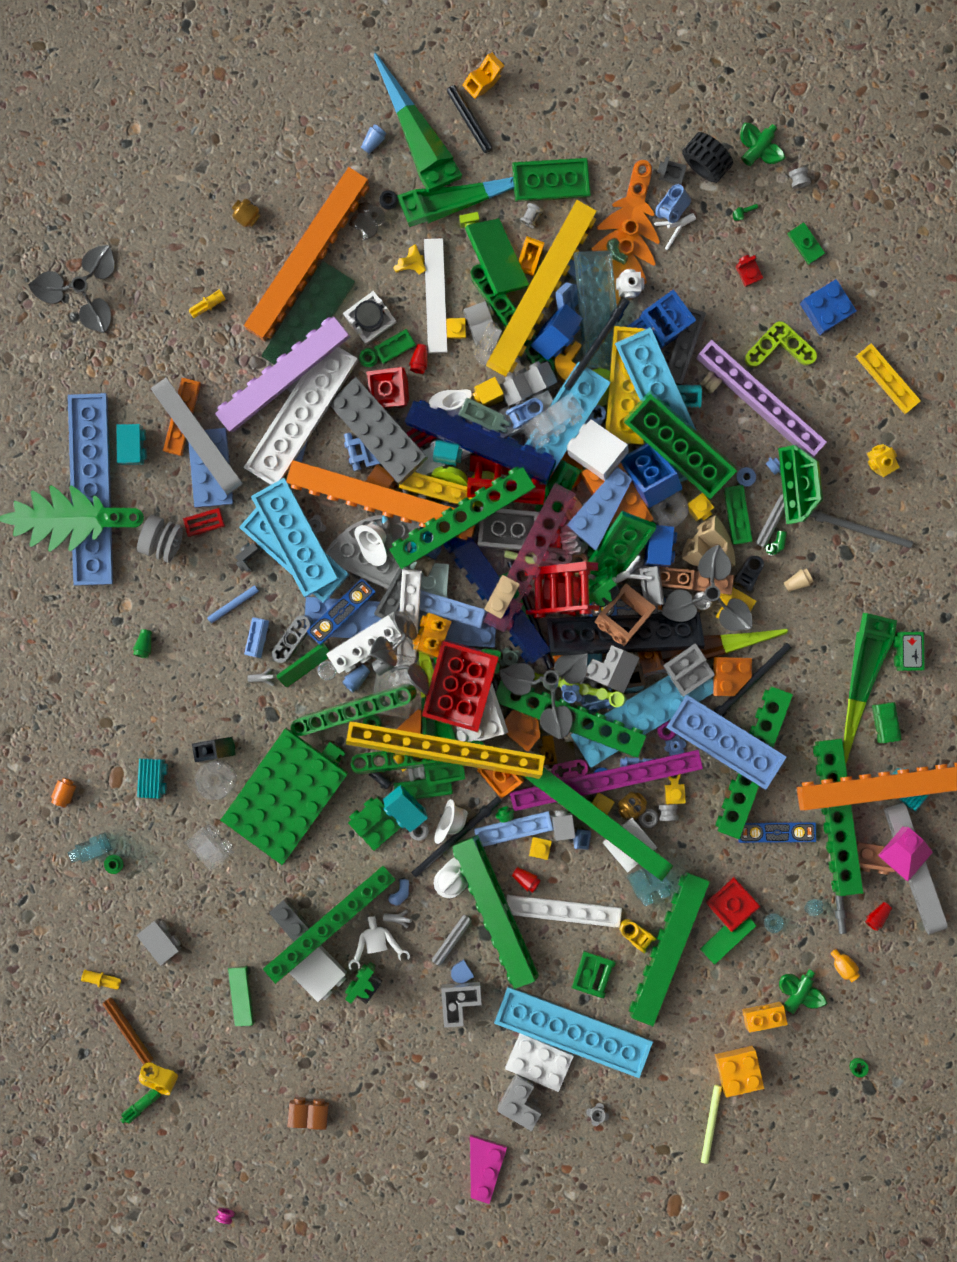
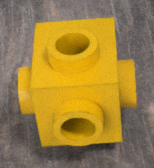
(882, 460)

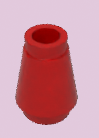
(419, 360)
(526, 879)
(878, 916)

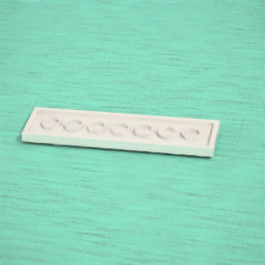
(300, 416)

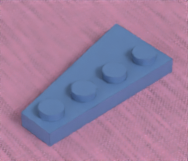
(596, 514)

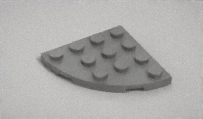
(348, 554)

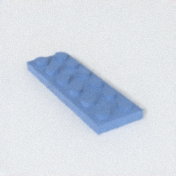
(726, 742)

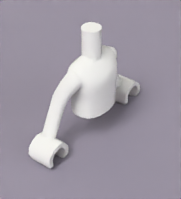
(375, 941)

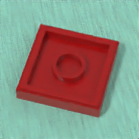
(732, 904)

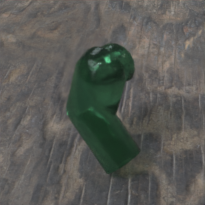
(612, 245)

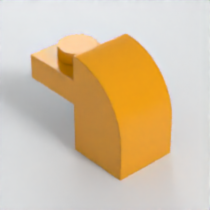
(484, 77)
(563, 364)

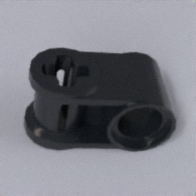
(748, 574)

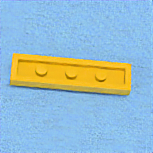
(888, 378)
(434, 488)

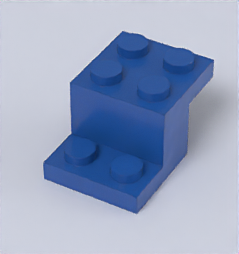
(666, 318)

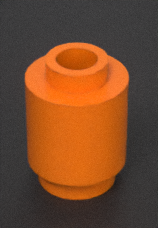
(63, 792)

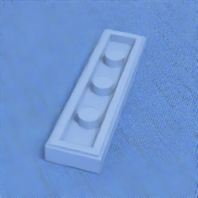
(451, 609)
(514, 828)

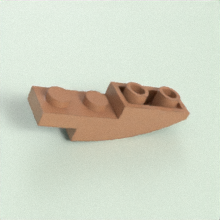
(693, 581)

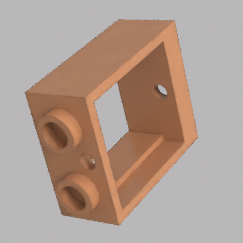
(633, 600)

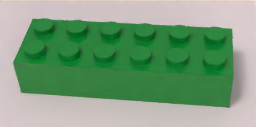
(680, 444)

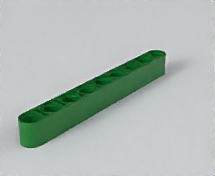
(602, 824)

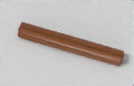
(127, 1030)

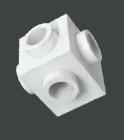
(626, 289)

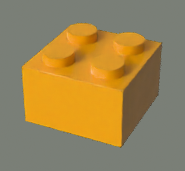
(739, 1071)

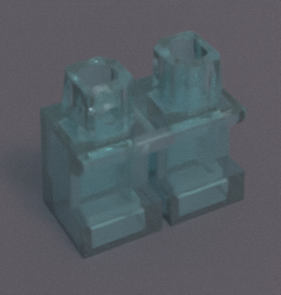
(88, 850)
(643, 889)

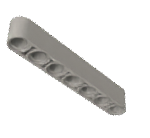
(196, 436)
(921, 881)

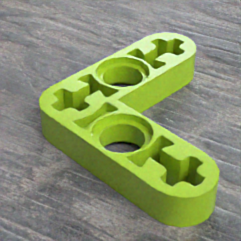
(783, 340)

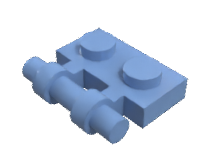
(354, 460)

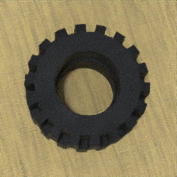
(707, 157)

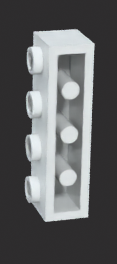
(359, 646)

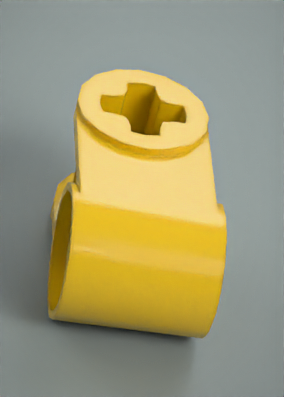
(638, 937)
(160, 1079)

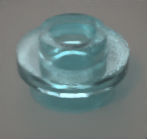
(814, 907)
(773, 929)

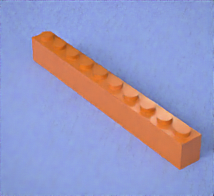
(307, 254)
(370, 496)
(877, 788)

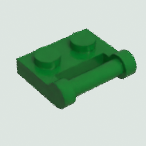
(587, 973)

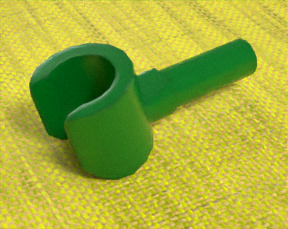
(738, 214)

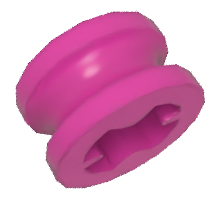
(224, 1216)

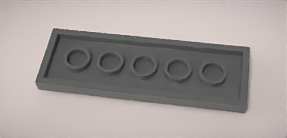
(378, 431)

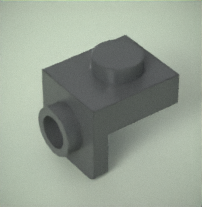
(671, 171)
(246, 553)

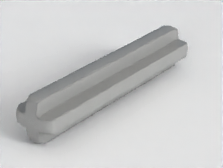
(771, 523)
(451, 940)

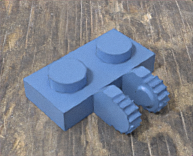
(568, 295)

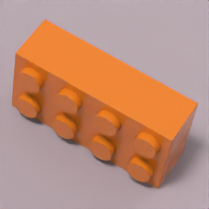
(631, 502)

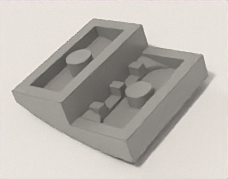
(688, 670)

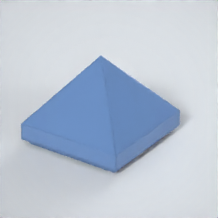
(582, 839)

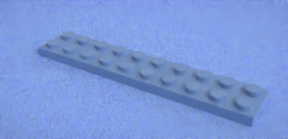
(92, 477)
(365, 617)

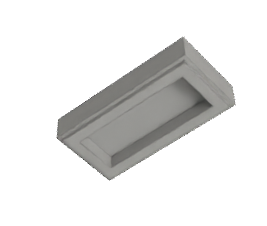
(652, 589)

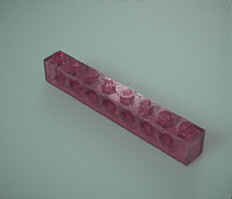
(557, 495)

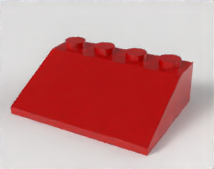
(460, 685)

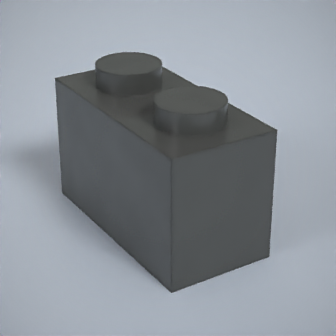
(289, 919)

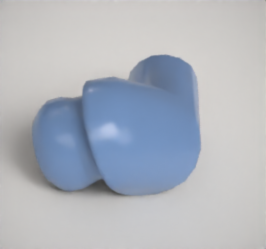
(402, 894)

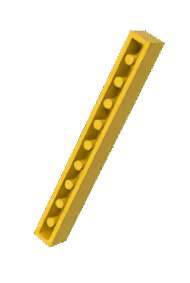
(539, 291)
(445, 750)

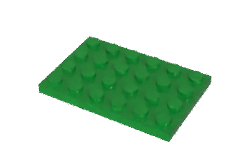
(284, 796)

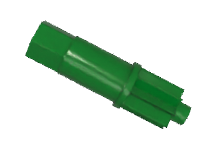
(136, 1109)

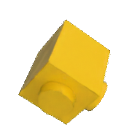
(700, 507)

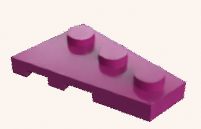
(485, 1166)

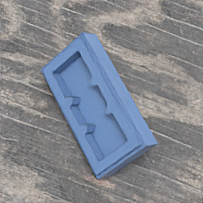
(256, 637)

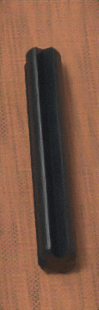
(469, 119)

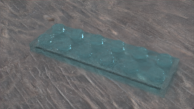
(595, 301)

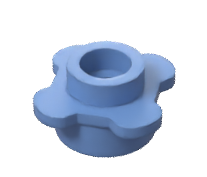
(568, 696)

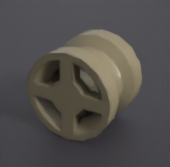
(711, 382)
(425, 565)

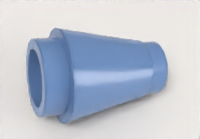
(373, 138)
(355, 679)

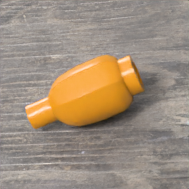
(845, 966)

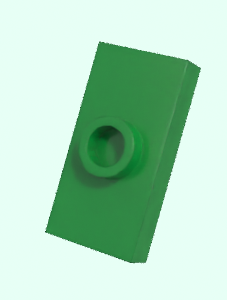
(806, 243)
(395, 346)

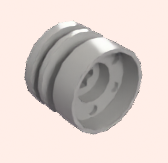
(156, 537)

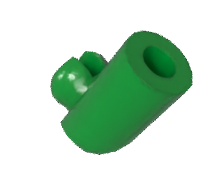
(778, 545)

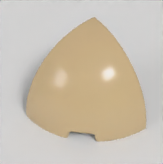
(709, 534)

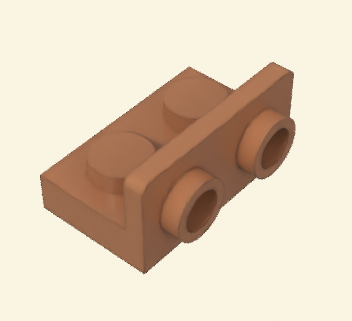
(870, 860)

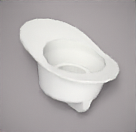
(450, 400)
(371, 542)
(450, 822)
(449, 880)

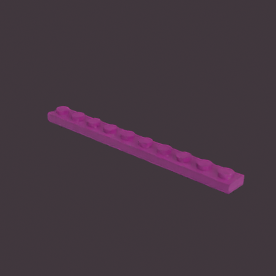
(613, 778)

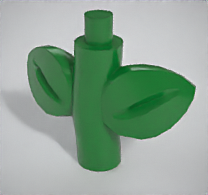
(760, 144)
(801, 992)

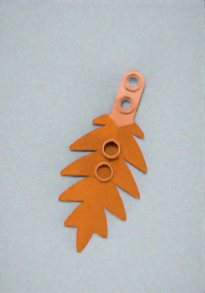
(631, 222)

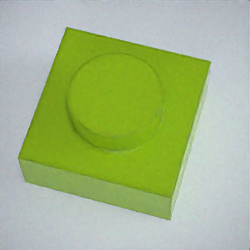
(468, 219)

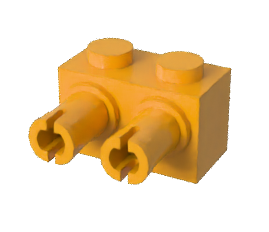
(431, 634)

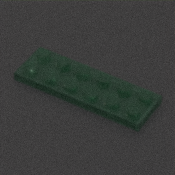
(315, 304)

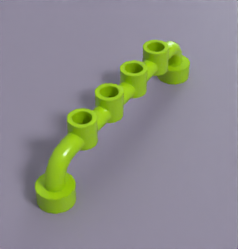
(616, 699)

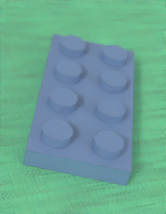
(205, 487)

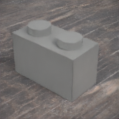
(563, 825)
(159, 941)

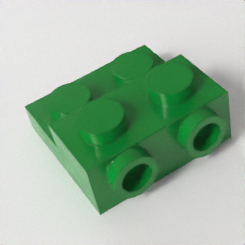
(373, 823)

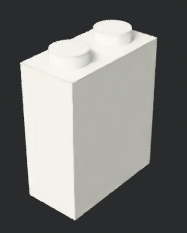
(597, 449)
(319, 974)

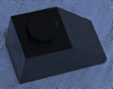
(213, 749)

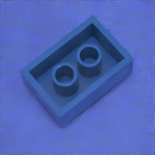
(651, 475)

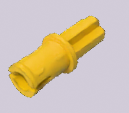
(207, 303)
(101, 979)

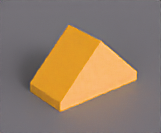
(531, 255)

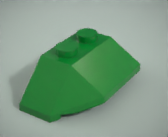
(800, 483)

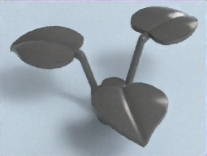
(95, 314)
(712, 565)
(386, 656)
(520, 677)

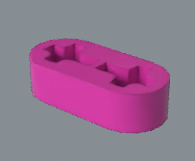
(570, 774)

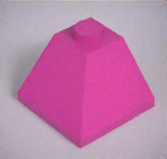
(906, 852)

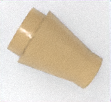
(799, 580)

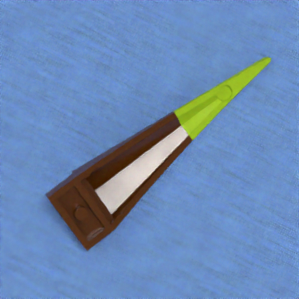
(715, 645)

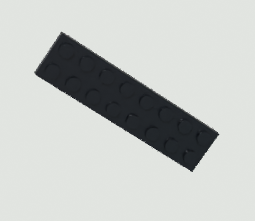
(658, 633)

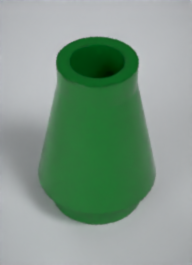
(143, 644)

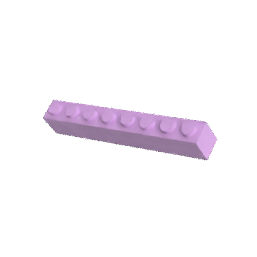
(282, 374)
(760, 399)

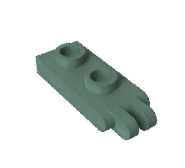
(484, 416)

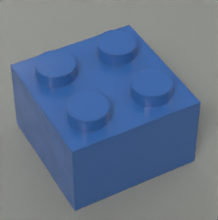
(828, 307)
(557, 332)
(659, 547)

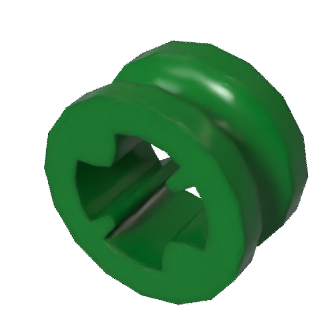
(864, 1070)

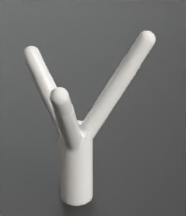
(680, 223)
(633, 566)

